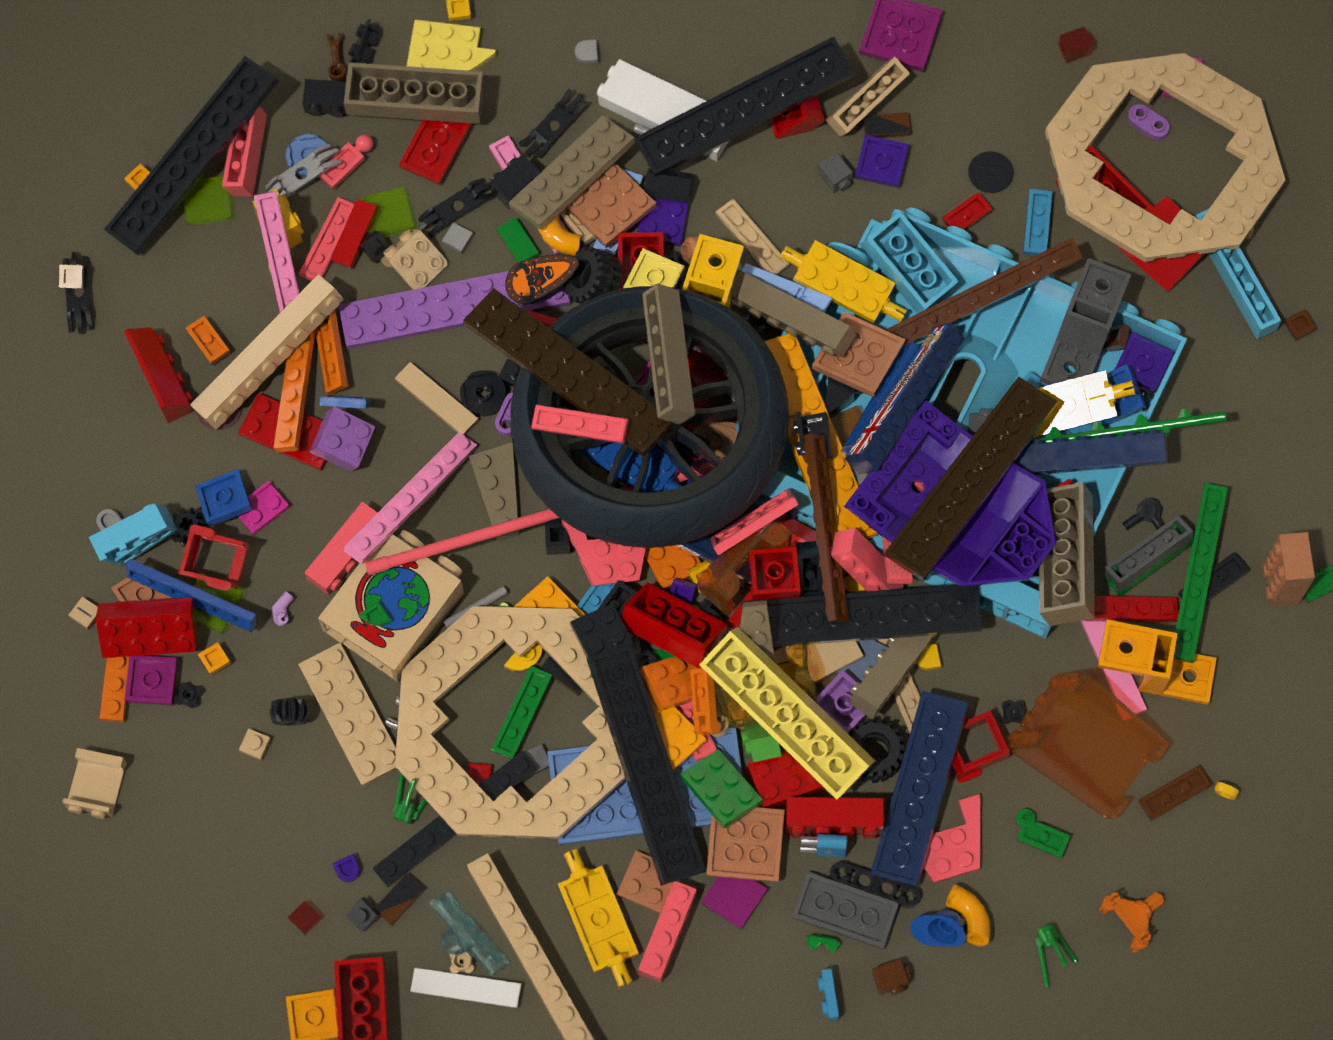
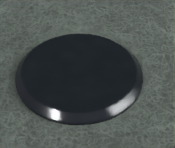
(990, 172)

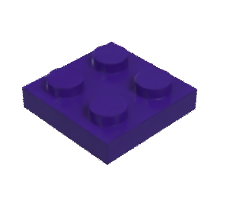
(881, 161)
(666, 218)
(1146, 361)

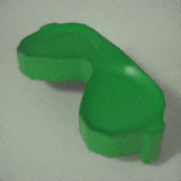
(814, 941)

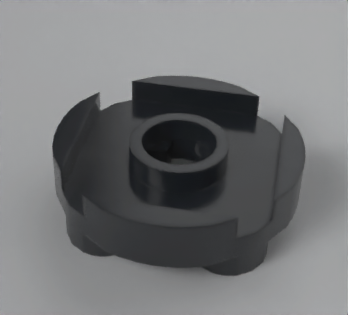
(471, 387)

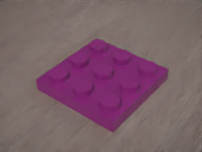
(901, 31)

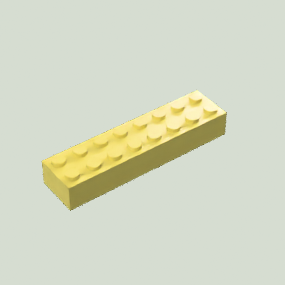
(787, 712)

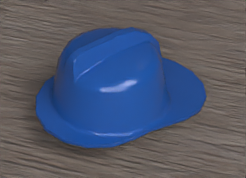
(941, 929)

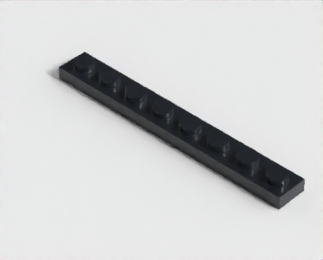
(439, 832)

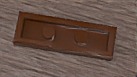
(1175, 793)

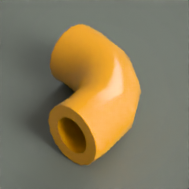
(559, 238)
(974, 913)

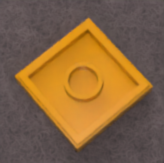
(312, 1015)

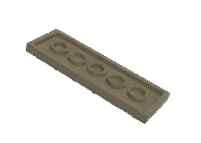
(571, 172)

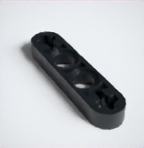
(875, 883)

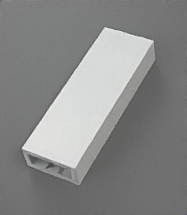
(647, 99)

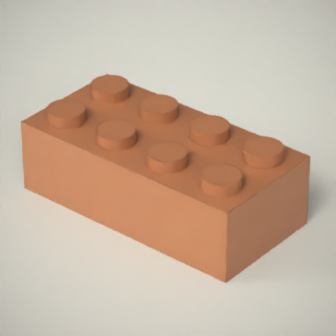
(1288, 569)

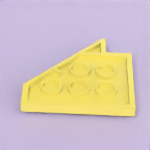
(447, 47)

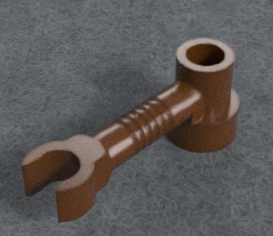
(337, 70)

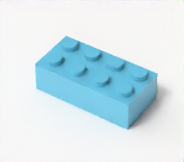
(909, 262)

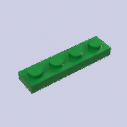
(521, 713)

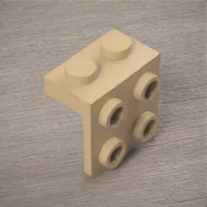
(414, 259)

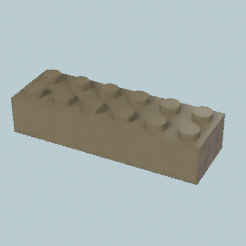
(414, 93)
(1068, 568)

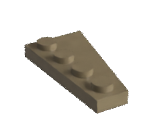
(496, 480)
(757, 627)

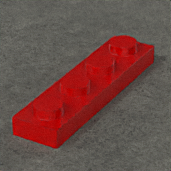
(1135, 609)

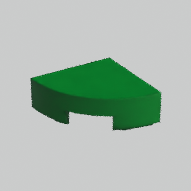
(375, 615)

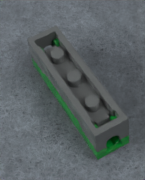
(1149, 555)

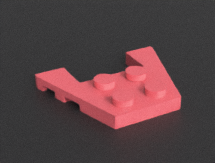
(605, 561)
(958, 848)

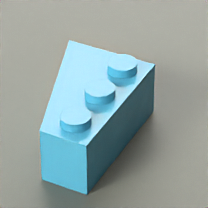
(133, 535)

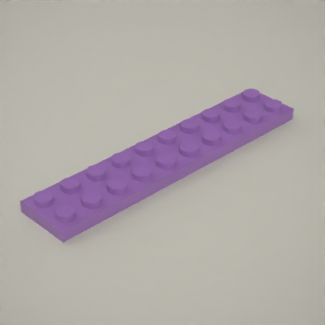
(426, 310)

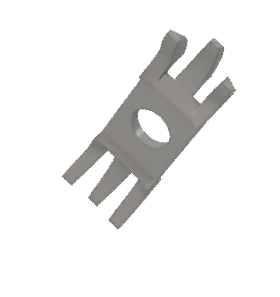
(313, 163)

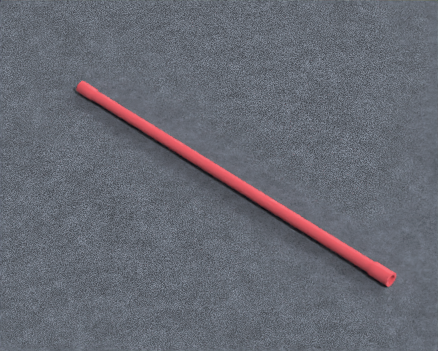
(385, 563)

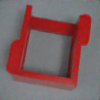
(191, 552)
(973, 769)

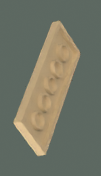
(350, 714)

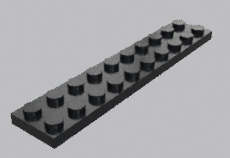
(744, 106)
(191, 155)
(876, 615)
(646, 765)

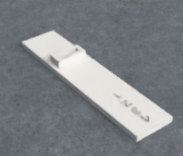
(465, 987)

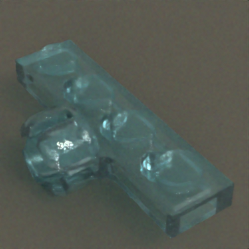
(465, 934)

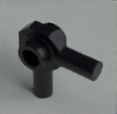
(1148, 511)

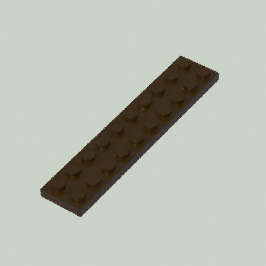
(565, 368)
(970, 479)

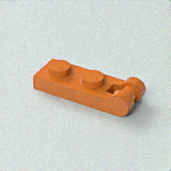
(704, 703)

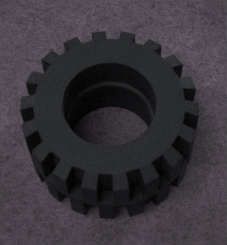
(597, 275)
(890, 738)

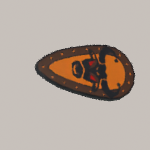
(539, 277)

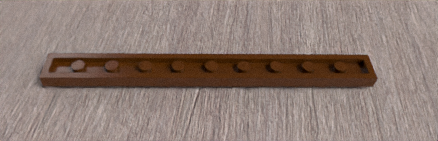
(988, 291)

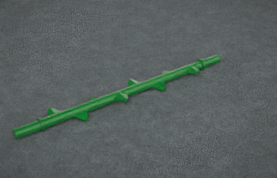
(1141, 426)

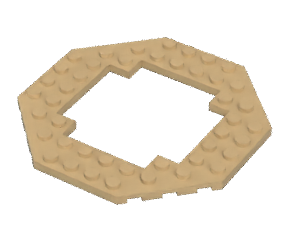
(1124, 222)
(443, 780)

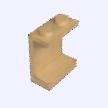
(95, 783)

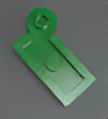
(1039, 835)

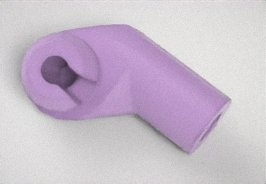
(279, 609)

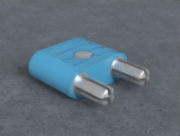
(824, 845)

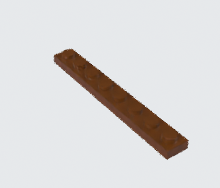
(825, 527)

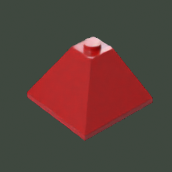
(1163, 270)

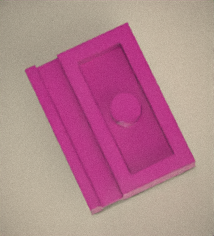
(266, 507)

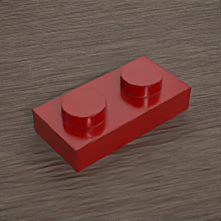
(968, 212)

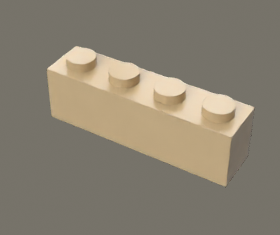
(867, 96)

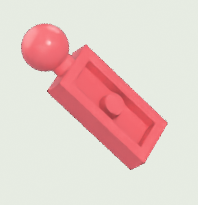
(350, 158)

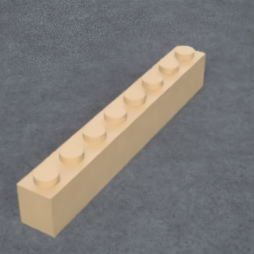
(267, 352)

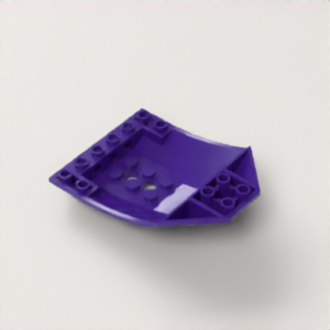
(1003, 537)

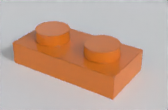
(207, 340)

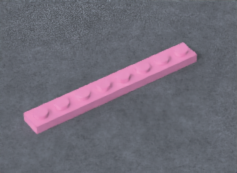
(409, 498)

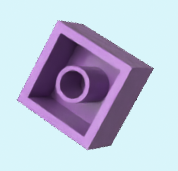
(342, 439)
(836, 701)

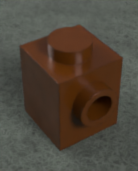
(891, 977)

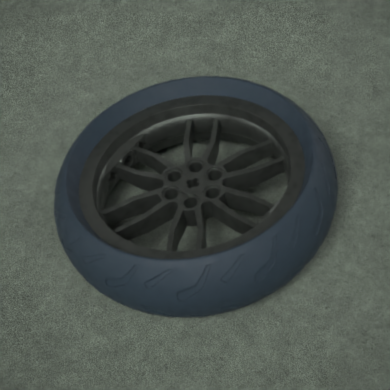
(679, 513)

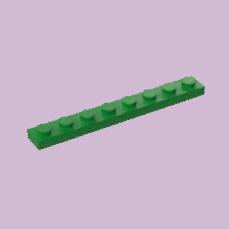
(1199, 571)

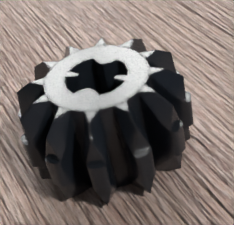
(181, 522)
(289, 712)

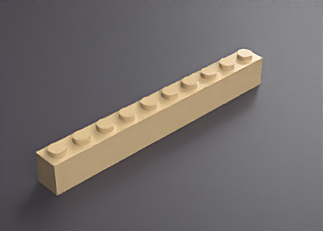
(528, 949)

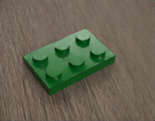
(721, 788)

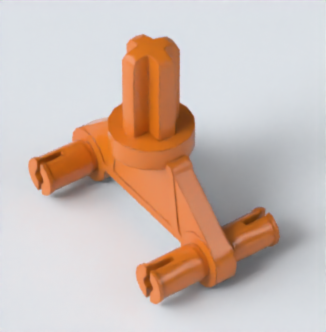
(1134, 915)

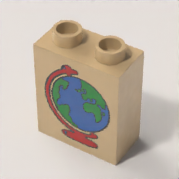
(412, 594)

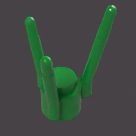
(405, 811)
(1051, 938)

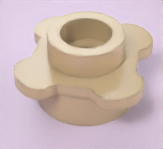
(465, 967)

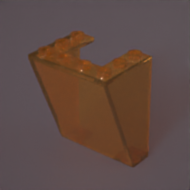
(1086, 742)

